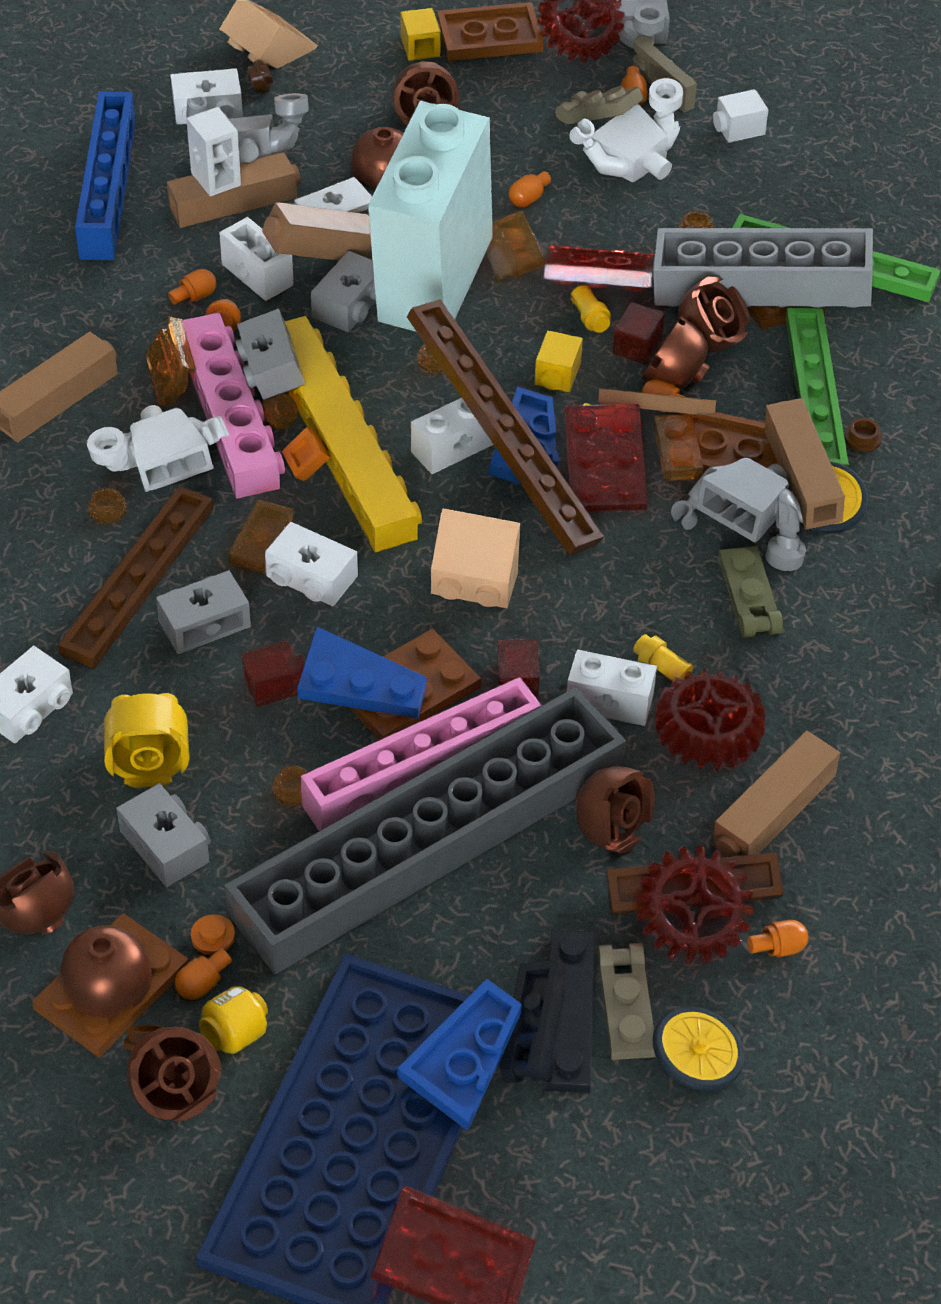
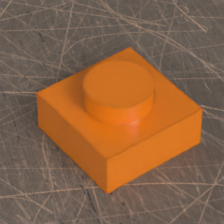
(306, 454)

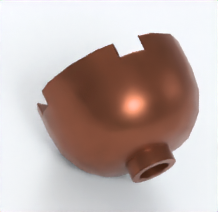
(423, 83)
(373, 153)
(716, 313)
(680, 357)
(614, 800)
(35, 895)
(105, 971)
(173, 1073)

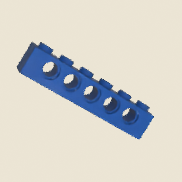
(105, 176)

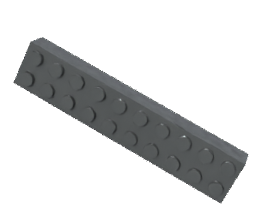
(421, 830)

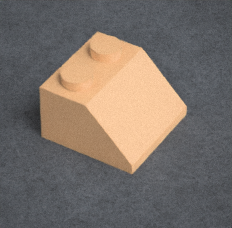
(264, 35)
(475, 558)

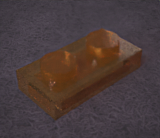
(678, 447)
(258, 533)

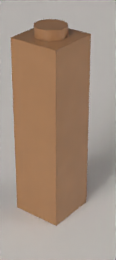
(262, 184)
(317, 232)
(56, 385)
(805, 463)
(776, 797)

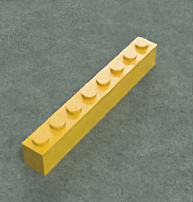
(356, 459)

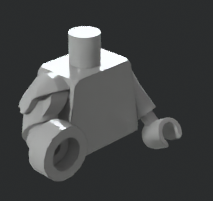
(646, 19)
(256, 133)
(749, 502)

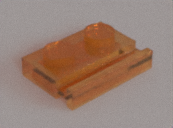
(513, 247)
(170, 361)

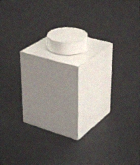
(741, 116)

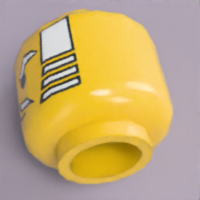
(234, 1019)

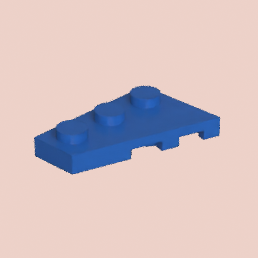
(539, 415)
(357, 678)
(463, 1053)

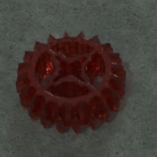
(578, 43)
(710, 719)
(712, 905)

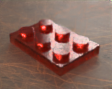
(599, 267)
(606, 456)
(450, 1254)

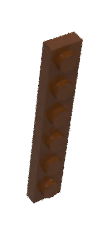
(135, 577)

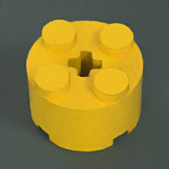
(146, 739)

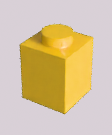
(420, 34)
(558, 361)

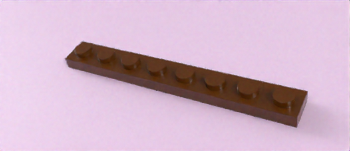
(505, 427)

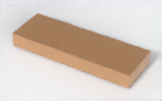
(658, 401)

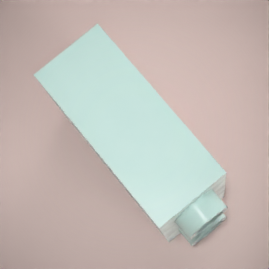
(432, 213)

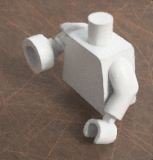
(634, 141)
(161, 445)

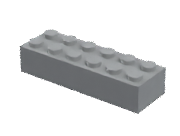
(768, 264)

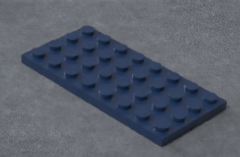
(338, 1145)

